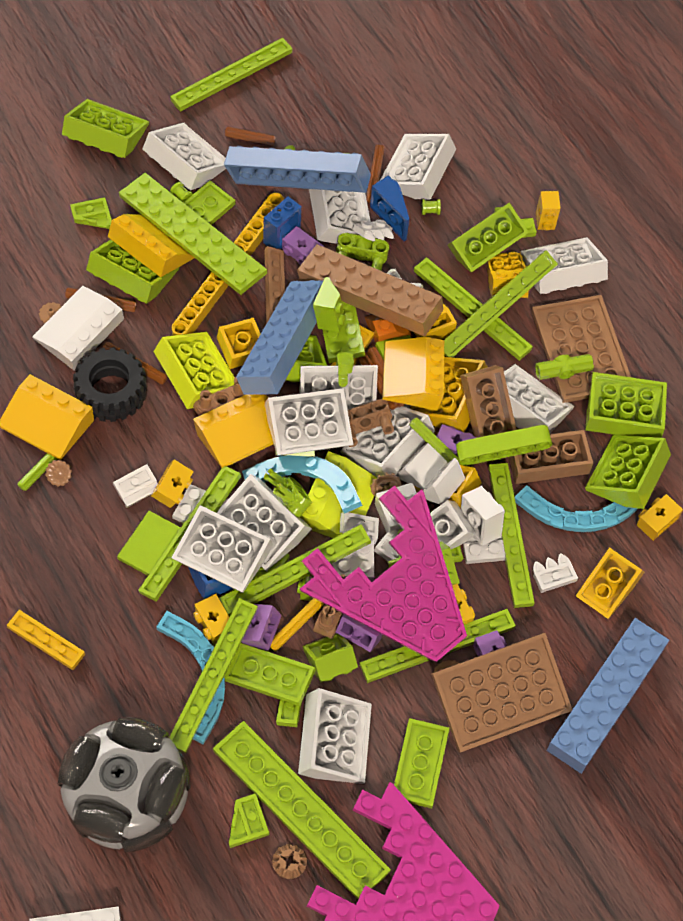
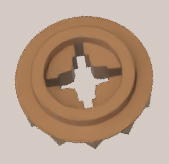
(376, 486)
(294, 870)

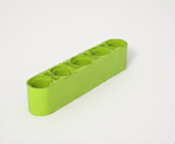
(503, 445)

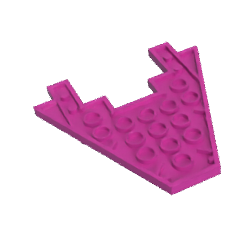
(411, 598)
(427, 881)

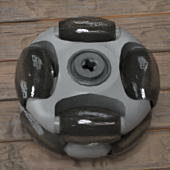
(124, 784)

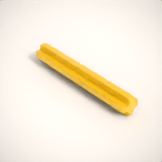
(295, 624)

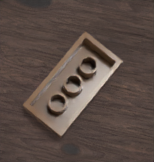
(488, 401)
(565, 458)

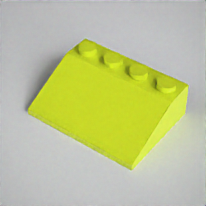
(193, 365)
(325, 509)

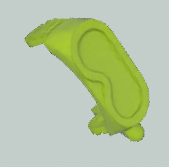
(345, 366)

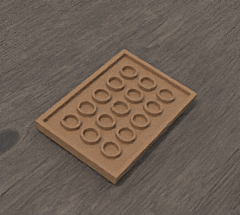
(576, 330)
(501, 692)

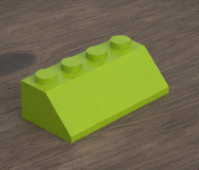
(488, 238)

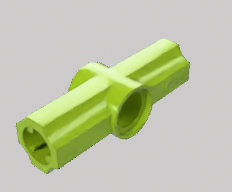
(564, 366)

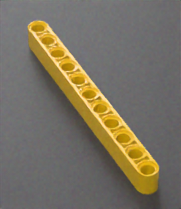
(254, 234)

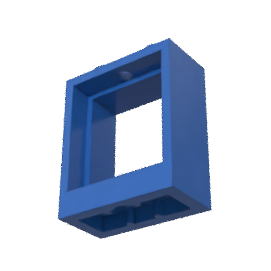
(280, 223)

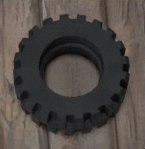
(106, 364)

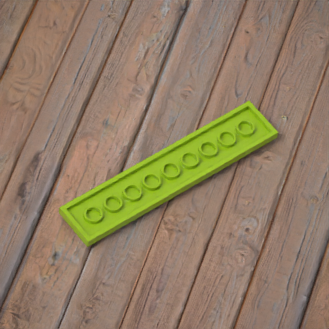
(193, 233)
(301, 810)

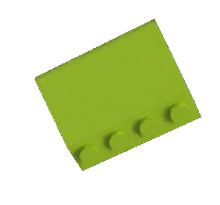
(104, 128)
(126, 272)
(626, 406)
(629, 470)

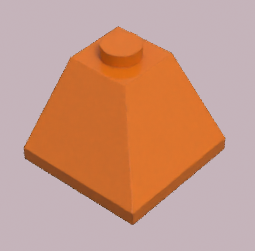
(384, 329)

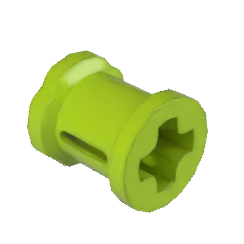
(180, 192)
(431, 207)

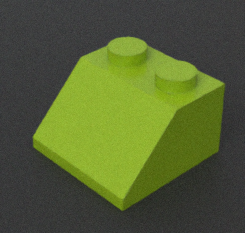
(329, 307)
(331, 657)

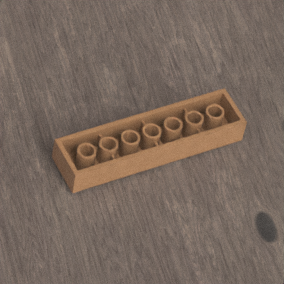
(374, 290)

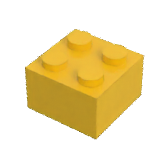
(237, 341)

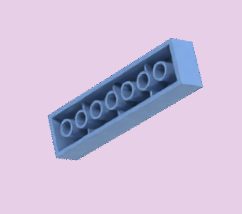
(298, 169)
(280, 340)
(607, 696)

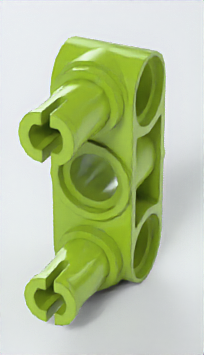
(363, 249)
(290, 492)

